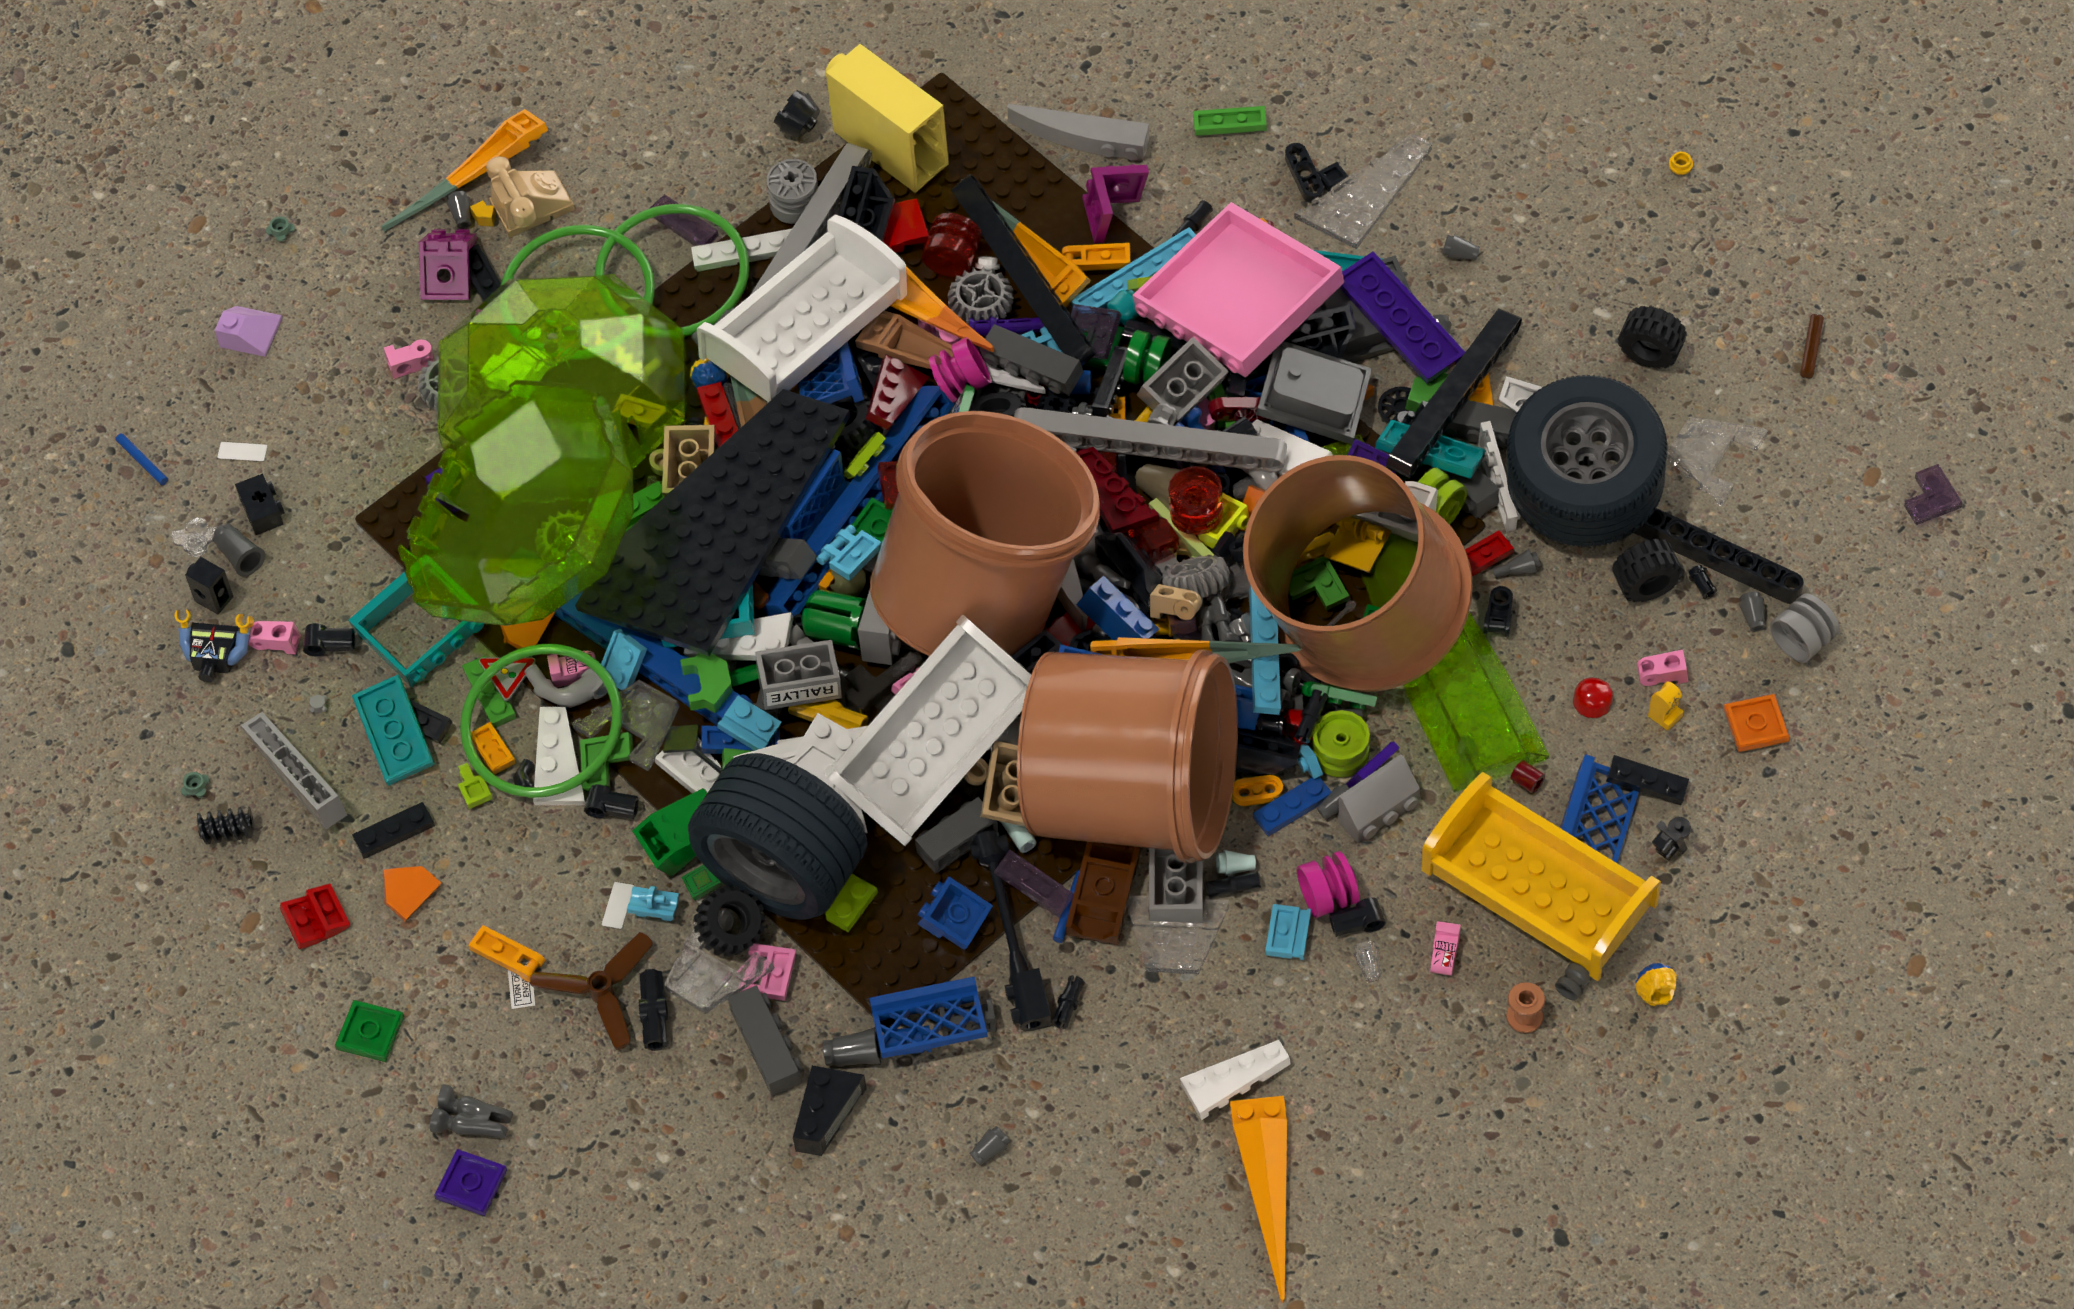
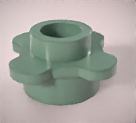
(280, 223)
(191, 779)

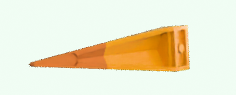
(929, 308)

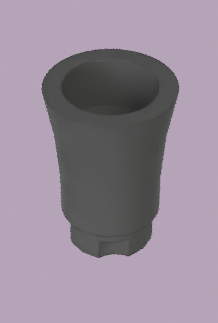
(238, 549)
(853, 1049)

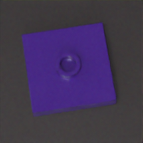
(1374, 764)
(470, 1182)

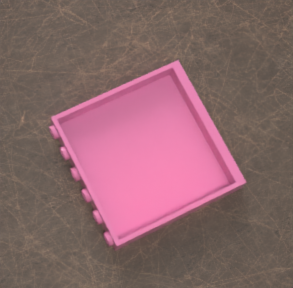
(1238, 289)

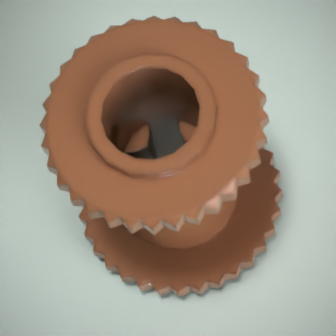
(1525, 1007)

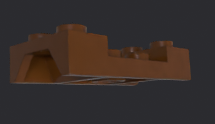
(1102, 892)

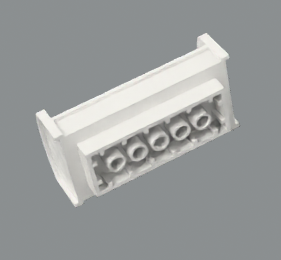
(806, 310)
(932, 731)

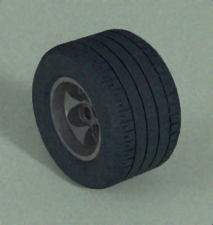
(1594, 501)
(778, 835)

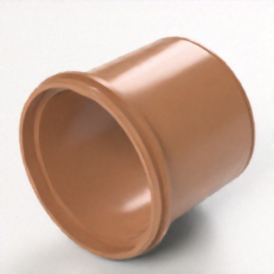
(981, 530)
(1404, 634)
(1129, 750)

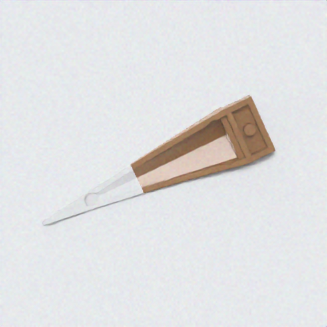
(913, 345)

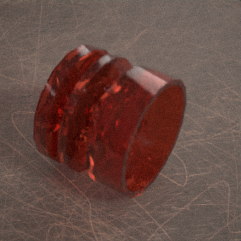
(951, 244)
(1195, 500)

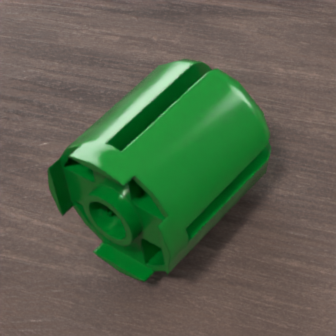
(833, 617)

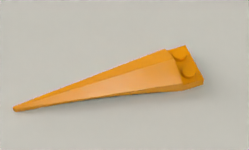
(1262, 1144)

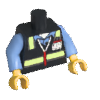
(213, 646)

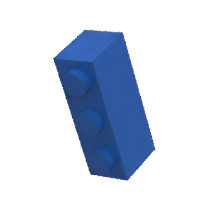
(1115, 612)

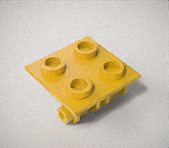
(1357, 543)

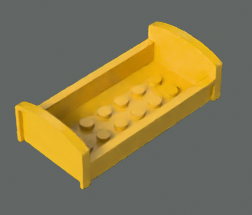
(1537, 875)

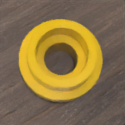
(1681, 158)

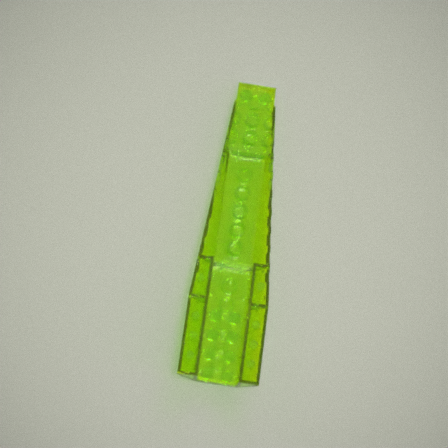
(1468, 696)

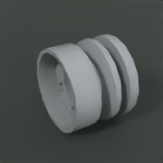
(791, 188)
(1804, 628)

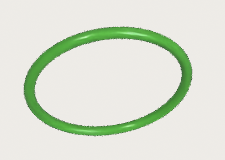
(696, 211)
(587, 230)
(588, 772)

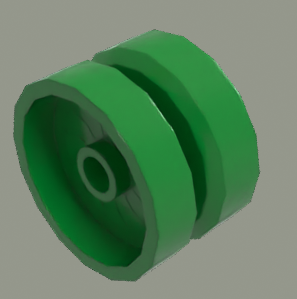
(1145, 356)

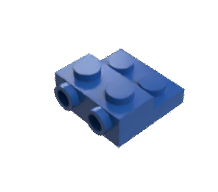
(954, 913)

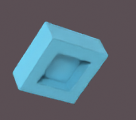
(1308, 761)

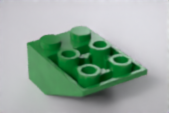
(666, 834)

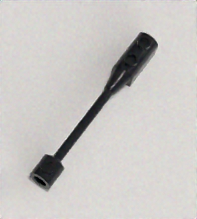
(1024, 985)

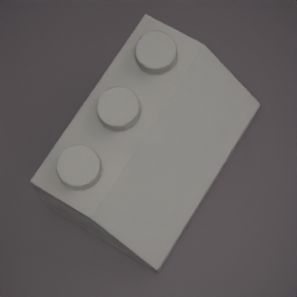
(1378, 799)

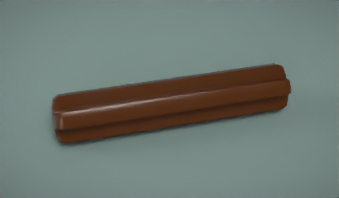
(1811, 346)

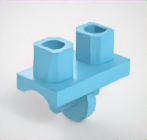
(653, 903)

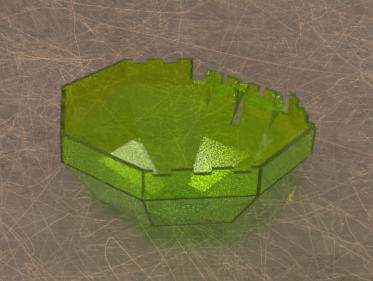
(603, 341)
(543, 505)

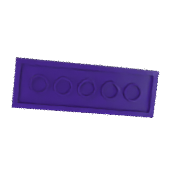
(1400, 317)

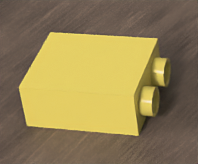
(888, 115)

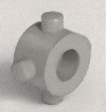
(318, 704)

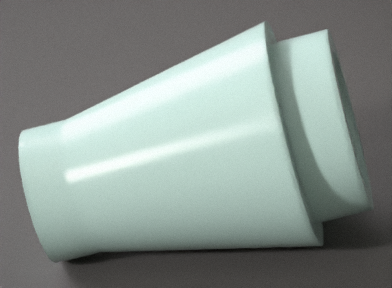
(1233, 863)

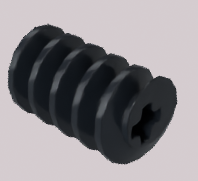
(225, 826)

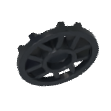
(1397, 404)

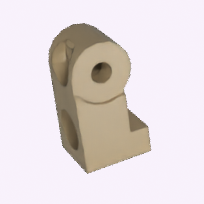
(1174, 602)

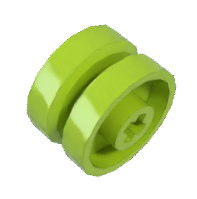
(1450, 493)
(1341, 743)

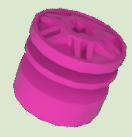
(957, 371)
(1333, 882)

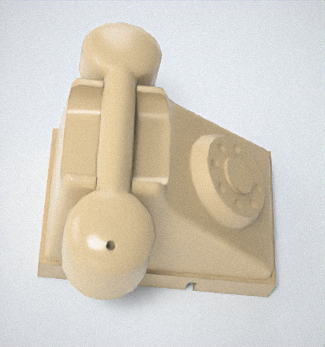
(525, 197)
(682, 453)
(1001, 787)

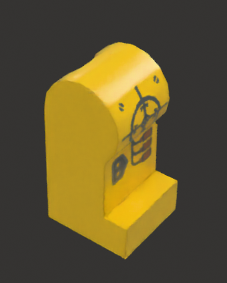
(1664, 706)

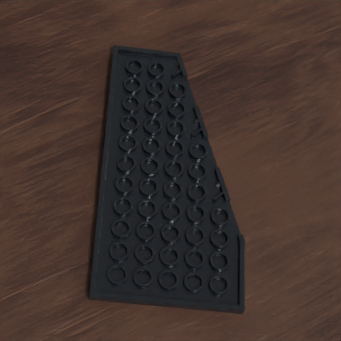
(708, 538)

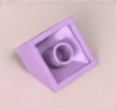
(247, 330)

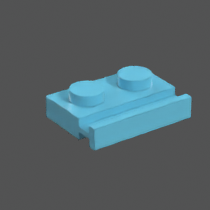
(623, 659)
(749, 724)
(1288, 932)

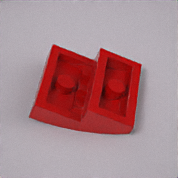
(905, 226)
(314, 916)

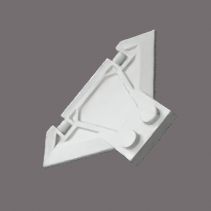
(815, 751)

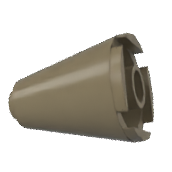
(1155, 481)

